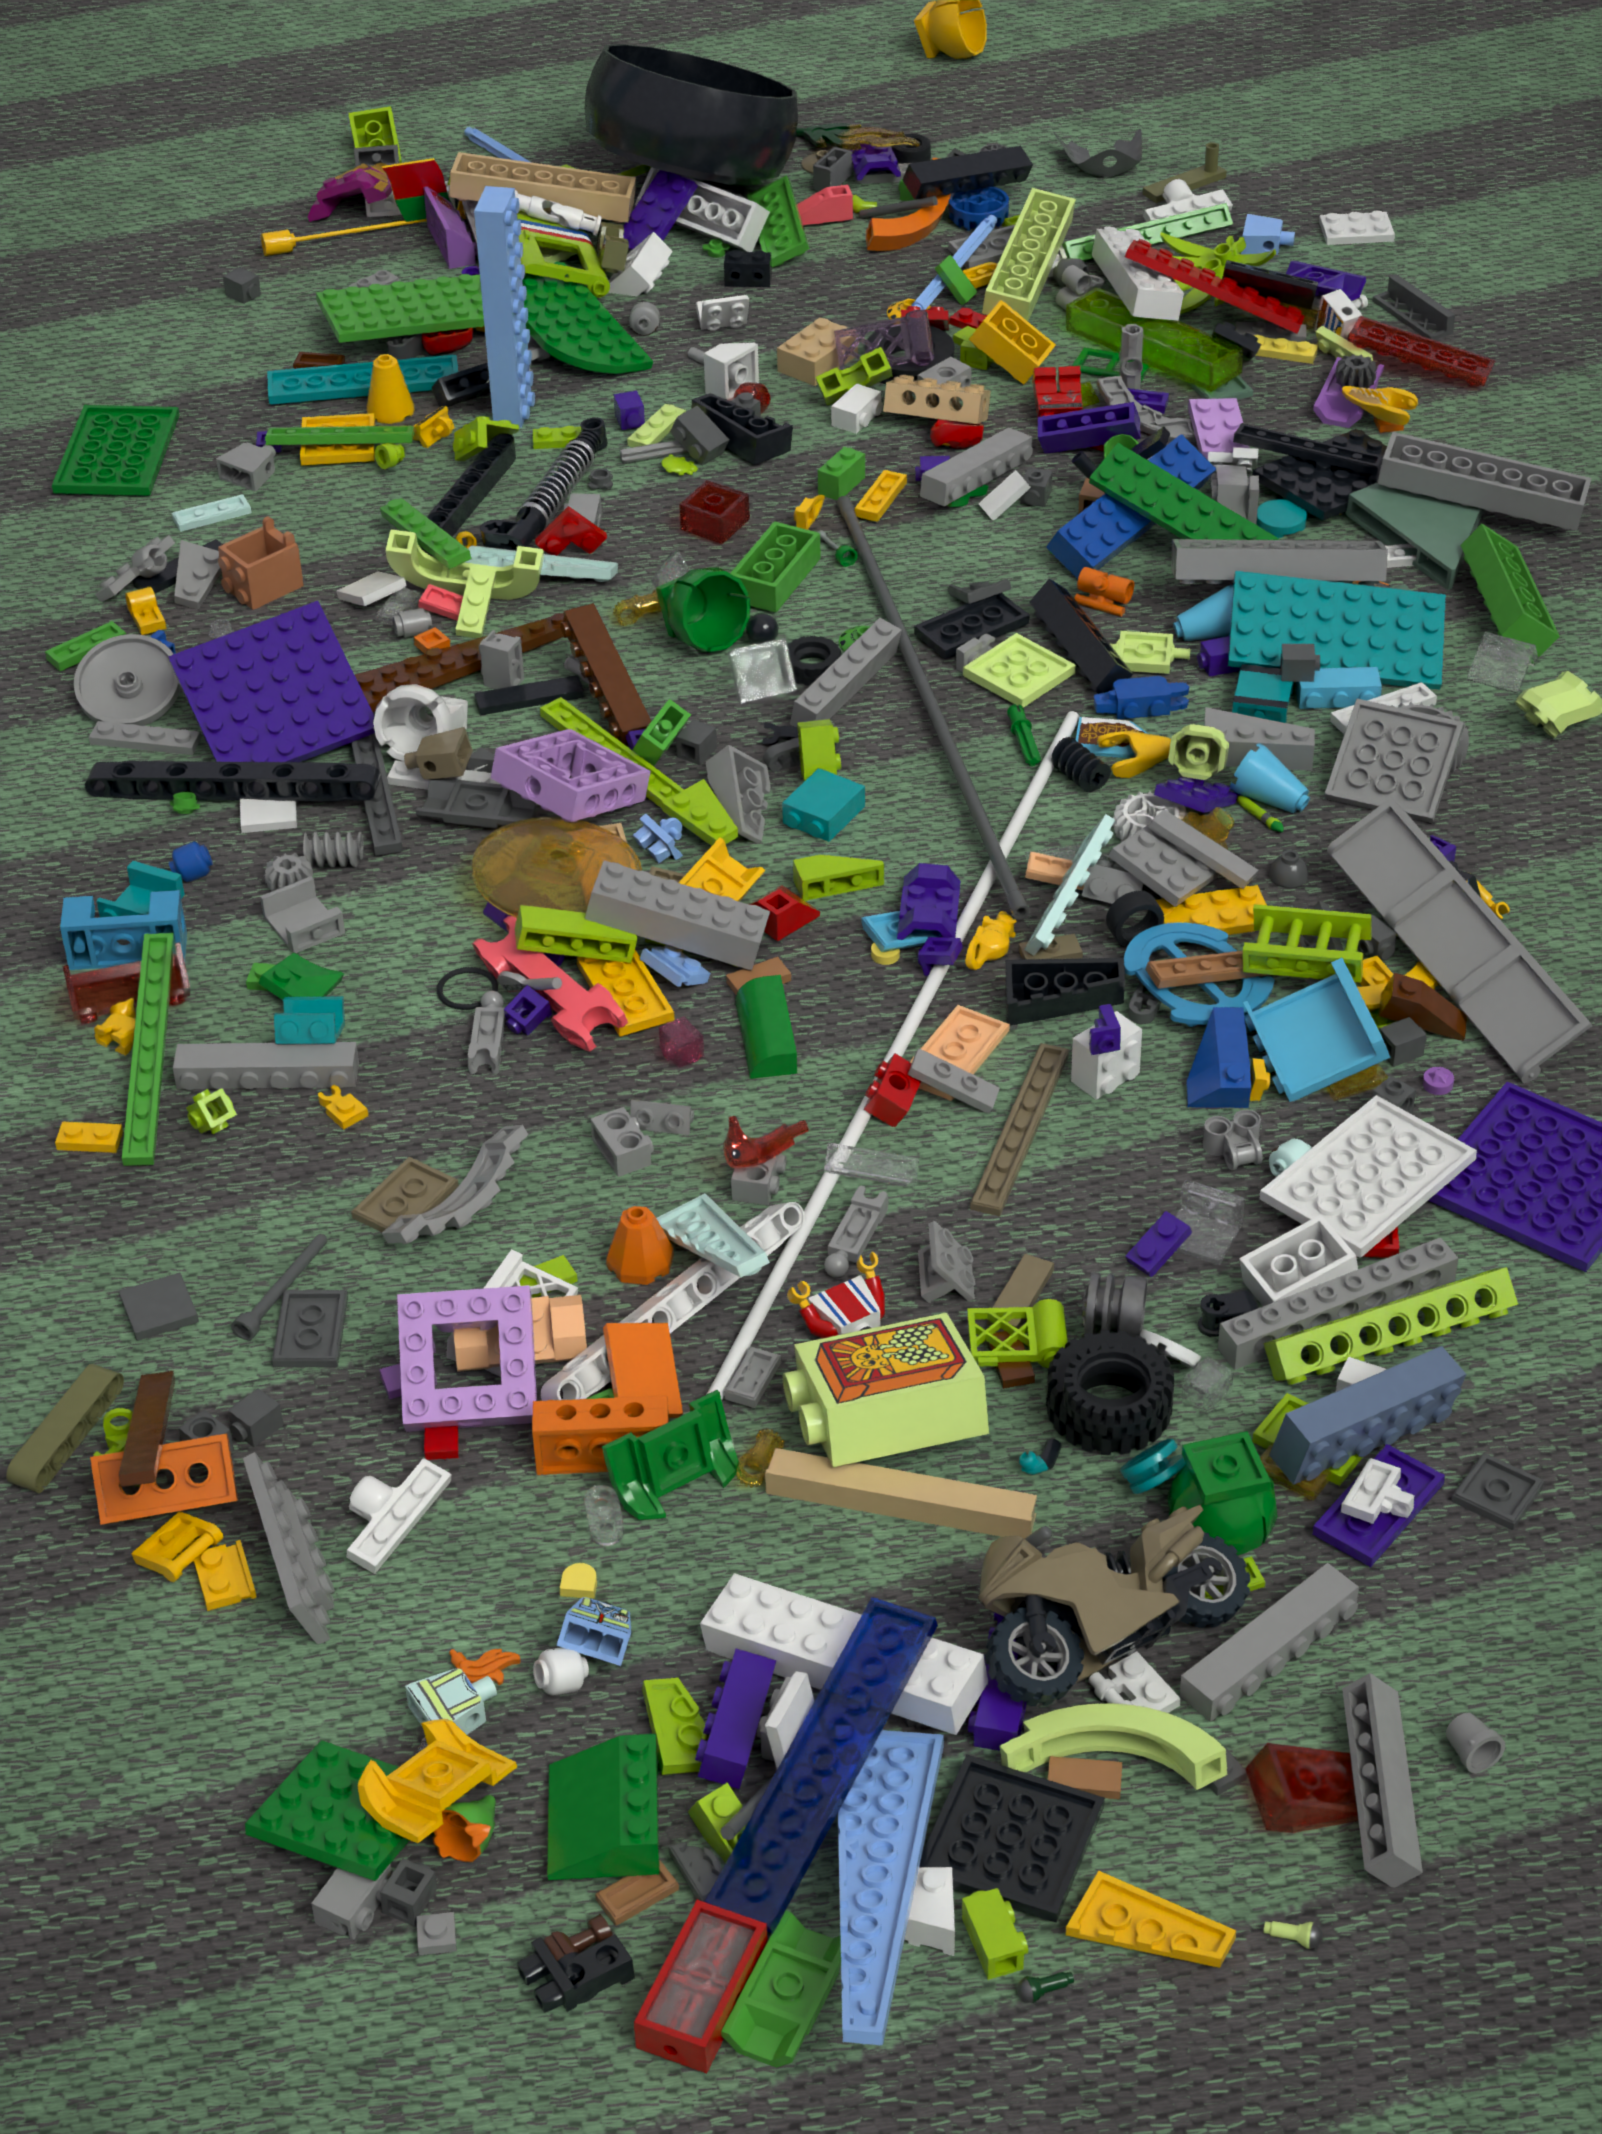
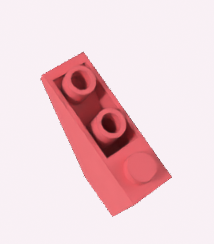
(827, 205)

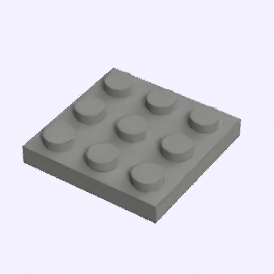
(1162, 866)

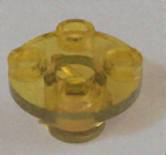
(1214, 825)

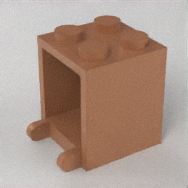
(261, 565)

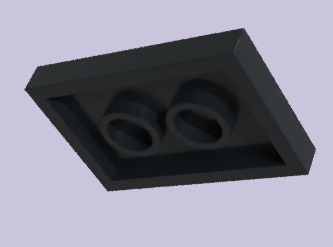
(1248, 341)

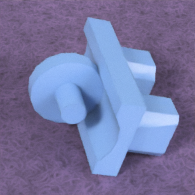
(663, 835)

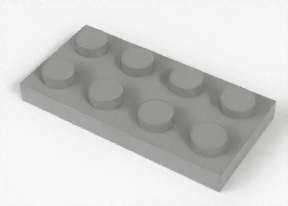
(989, 250)

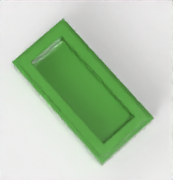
(955, 280)

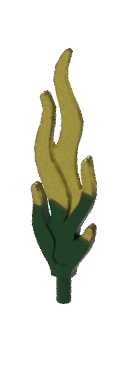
(851, 135)

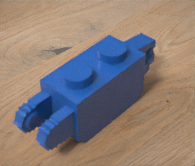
(1142, 698)

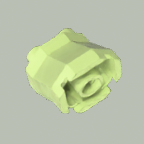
(1559, 703)
(1199, 751)

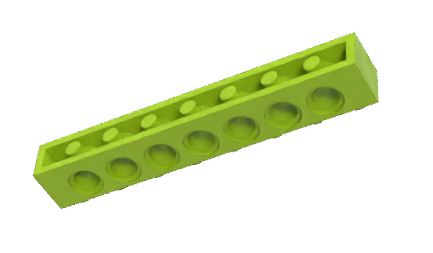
(1496, 1296)

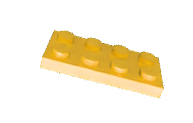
(1222, 909)
(631, 989)

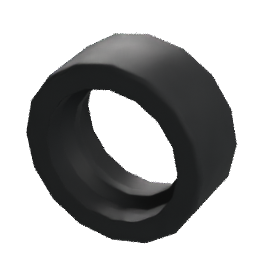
(1127, 906)

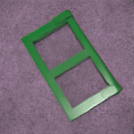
(1108, 372)

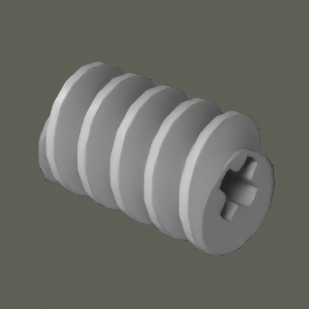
(333, 850)

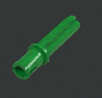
(1022, 729)

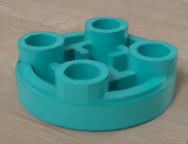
(1281, 517)

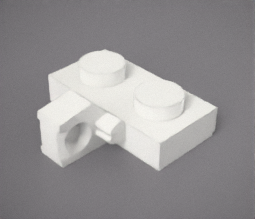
(1377, 1492)

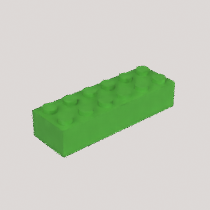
(1508, 589)

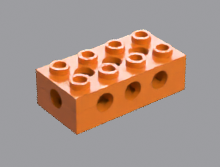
(587, 1427)
(184, 1494)

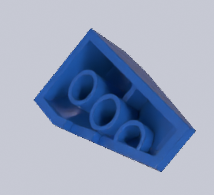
(1222, 1063)

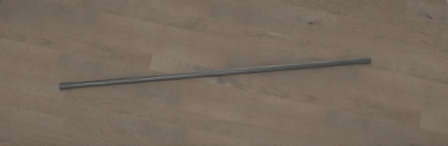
(1013, 896)

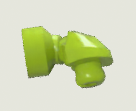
(389, 454)

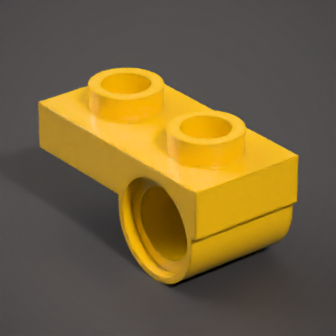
(144, 610)

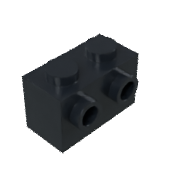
(747, 269)

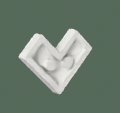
(1240, 456)

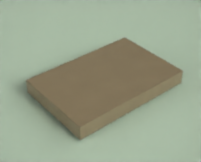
(406, 1191)

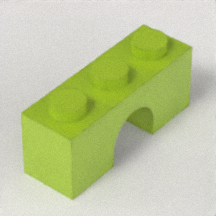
(869, 370)

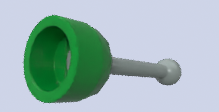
(844, 554)

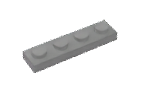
(145, 738)

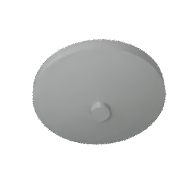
(126, 680)

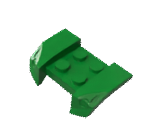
(671, 1457)

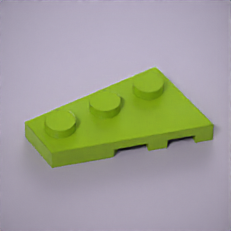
(701, 813)
(676, 1724)

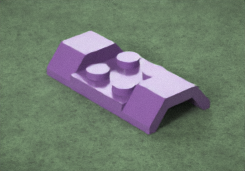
(1333, 407)

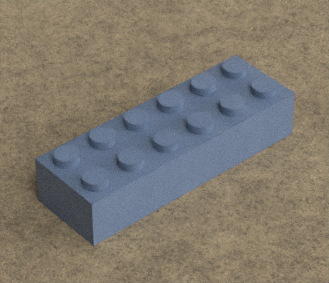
(1367, 1415)

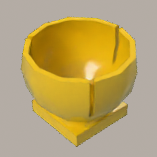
(952, 32)

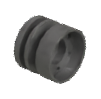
(1115, 1307)

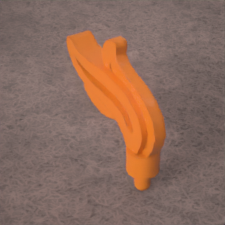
(488, 1664)

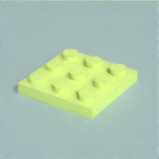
(1019, 670)

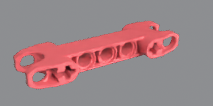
(575, 1007)

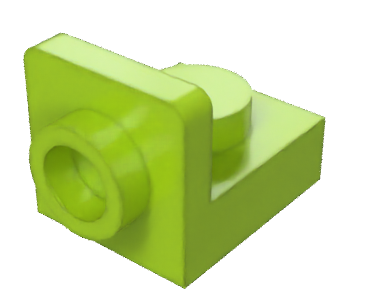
(974, 357)

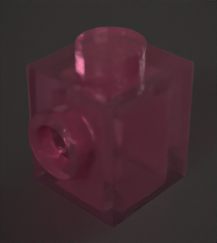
(681, 1042)

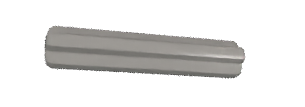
(651, 451)

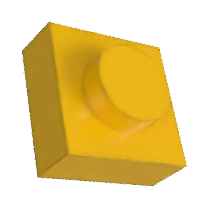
(1259, 1079)

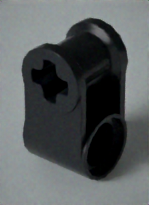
(1224, 1308)

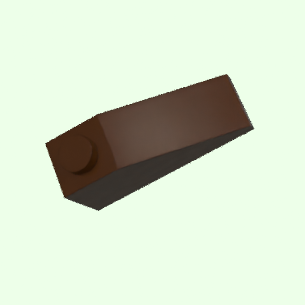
(1427, 1008)

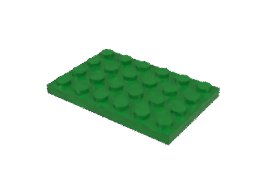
(116, 450)

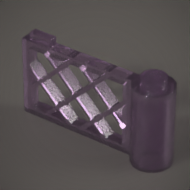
(915, 335)

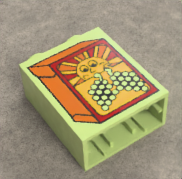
(887, 1390)

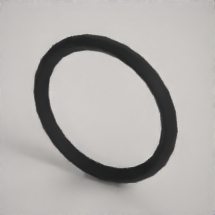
(443, 980)

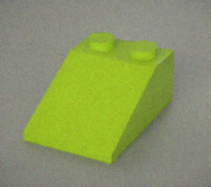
(374, 128)

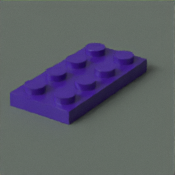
(658, 207)
(1370, 1540)

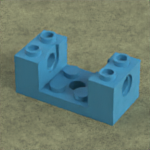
(94, 943)

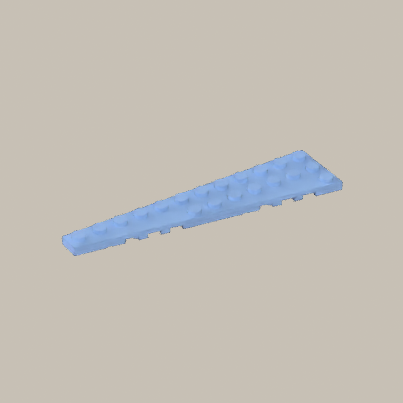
(879, 1862)

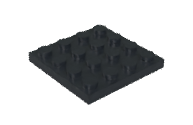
(1013, 1835)

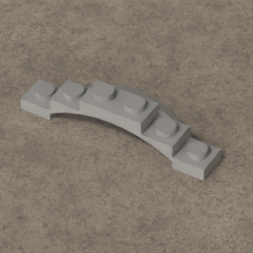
(470, 1196)

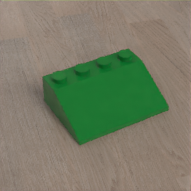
(605, 1811)

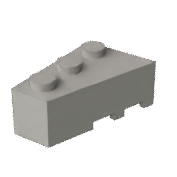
(1230, 487)

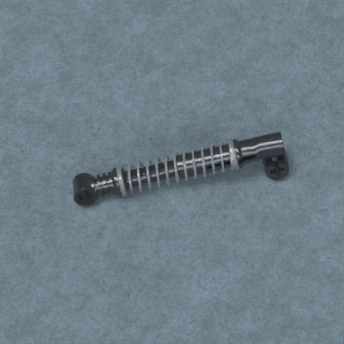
(537, 509)

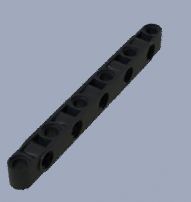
(234, 780)

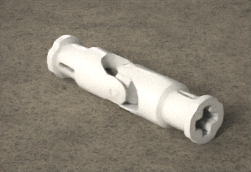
(560, 214)

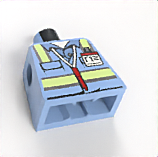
(596, 1630)

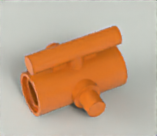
(1104, 591)

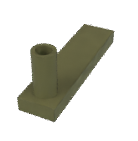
(1194, 178)

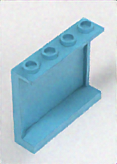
(1317, 1035)

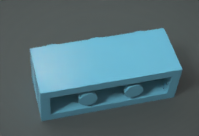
(1339, 687)

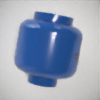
(191, 861)

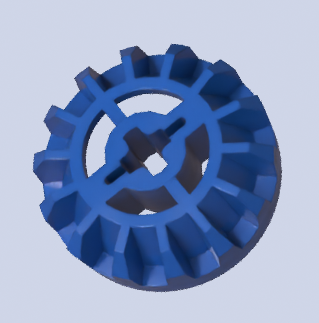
(975, 205)

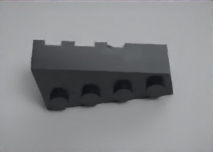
(748, 434)
(1061, 987)

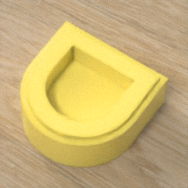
(578, 1581)

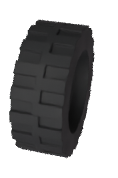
(811, 648)

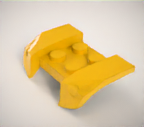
(424, 1786)

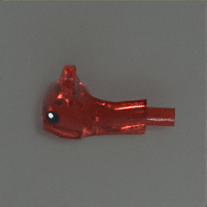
(748, 1152)

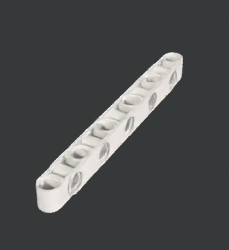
(673, 1303)

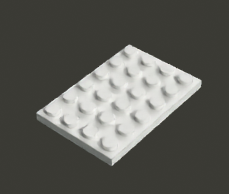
(1369, 1174)

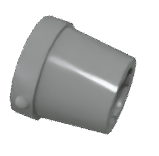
(1475, 1742)

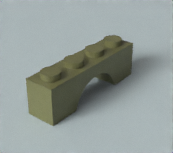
(612, 247)

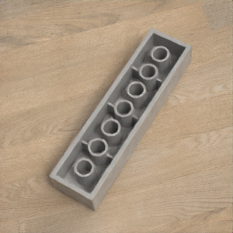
(1484, 481)
(1307, 559)

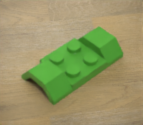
(783, 1993)

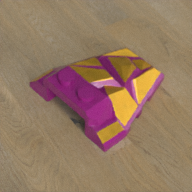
(363, 179)

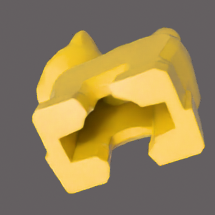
(118, 1027)

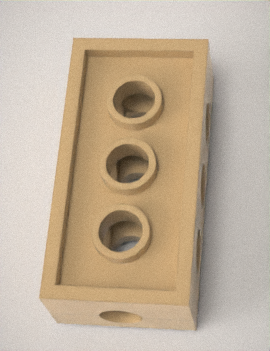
(900, 399)

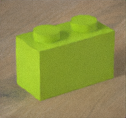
(818, 747)

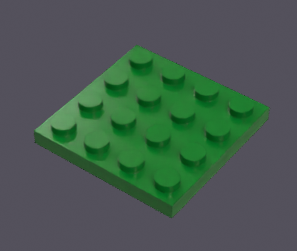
(322, 1814)

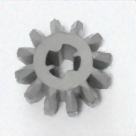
(286, 871)

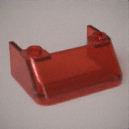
(97, 990)

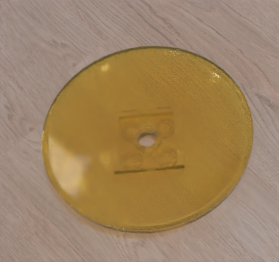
(521, 867)

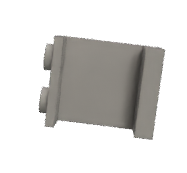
(301, 916)

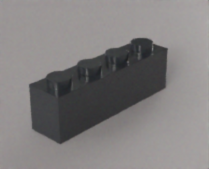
(462, 385)

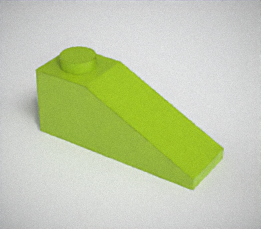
(833, 875)

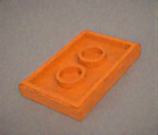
(642, 1362)

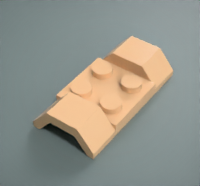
(556, 1330)

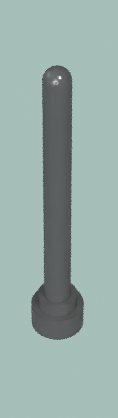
(248, 1323)

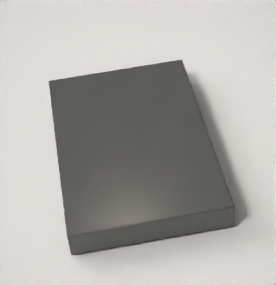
(310, 1328)

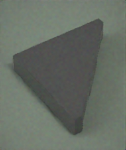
(978, 590)

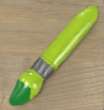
(1271, 822)

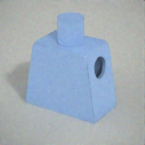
(1265, 234)

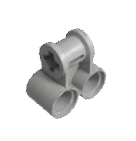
(1077, 284)
(1234, 1139)

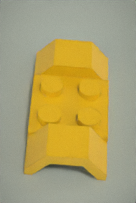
(722, 874)

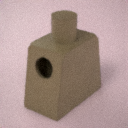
(441, 755)

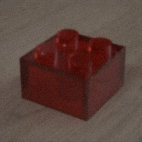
(714, 512)

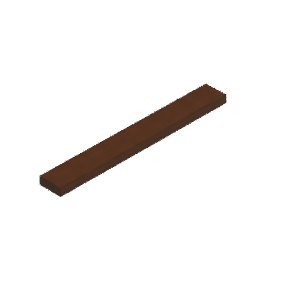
(147, 1429)

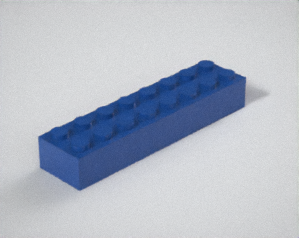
(1111, 526)

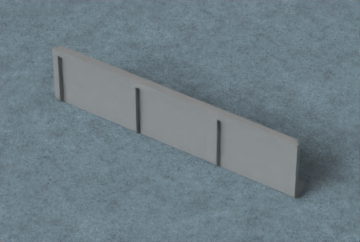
(1458, 939)

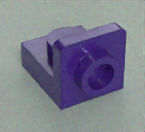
(938, 951)
(1107, 1032)

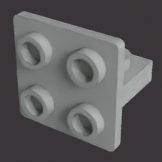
(945, 1266)

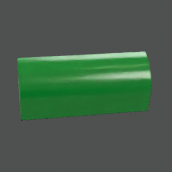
(766, 1028)

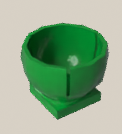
(704, 610)
(1230, 1487)

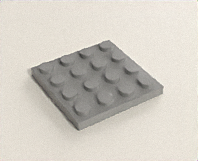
(1394, 756)

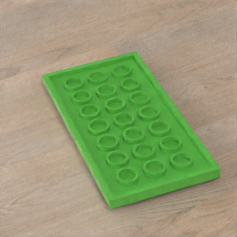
(403, 308)

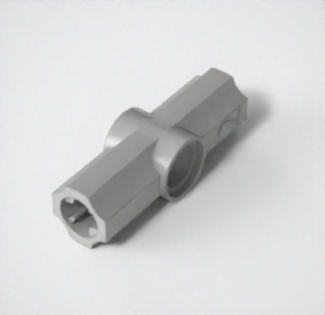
(1131, 350)

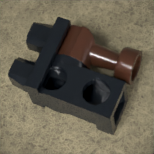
(573, 1974)

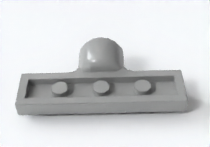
(145, 562)

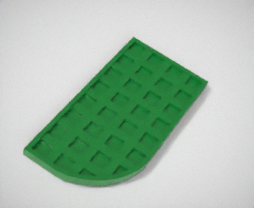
(579, 328)

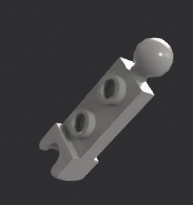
(487, 1033)
(855, 1231)

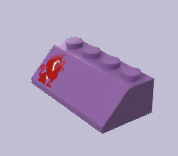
(449, 231)

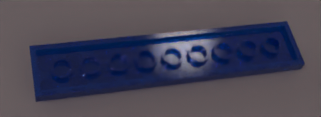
(822, 1763)

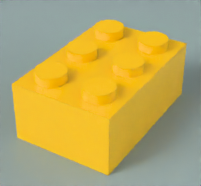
(1012, 342)

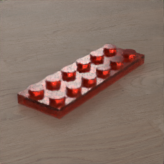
(1422, 351)

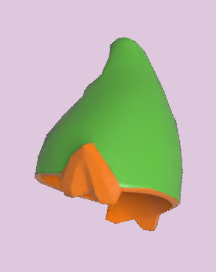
(466, 1829)

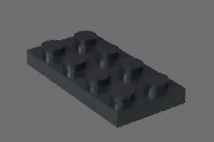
(956, 627)

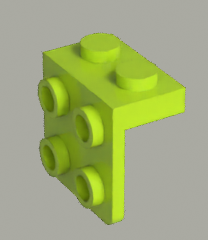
(474, 436)

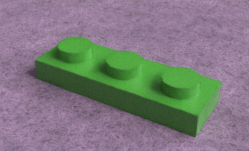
(74, 650)

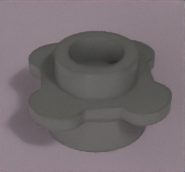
(600, 479)

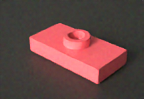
(441, 602)

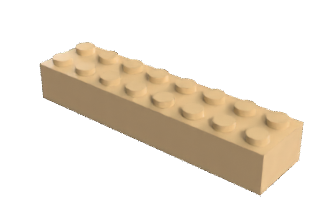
(586, 190)

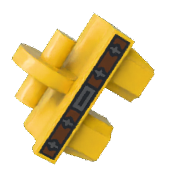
(433, 427)

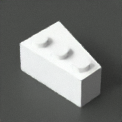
(932, 1910)

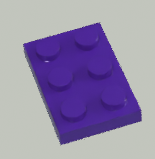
(1196, 793)

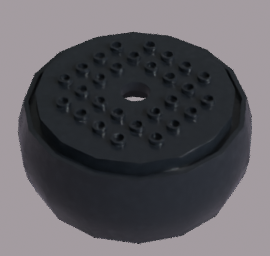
(690, 114)

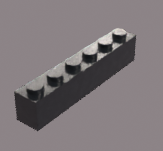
(967, 172)
(1079, 637)

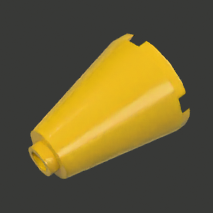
(388, 392)

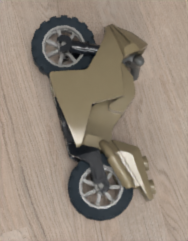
(1096, 1614)

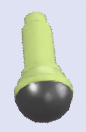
(1306, 1934)

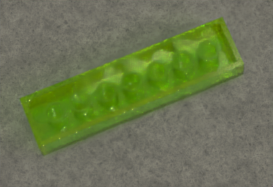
(1166, 343)

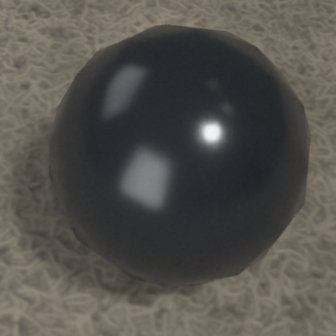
(762, 628)

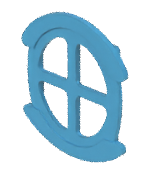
(1164, 937)

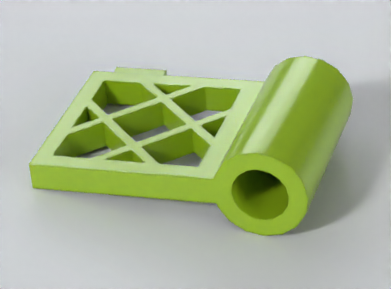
(1044, 1330)

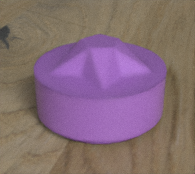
(1438, 1080)

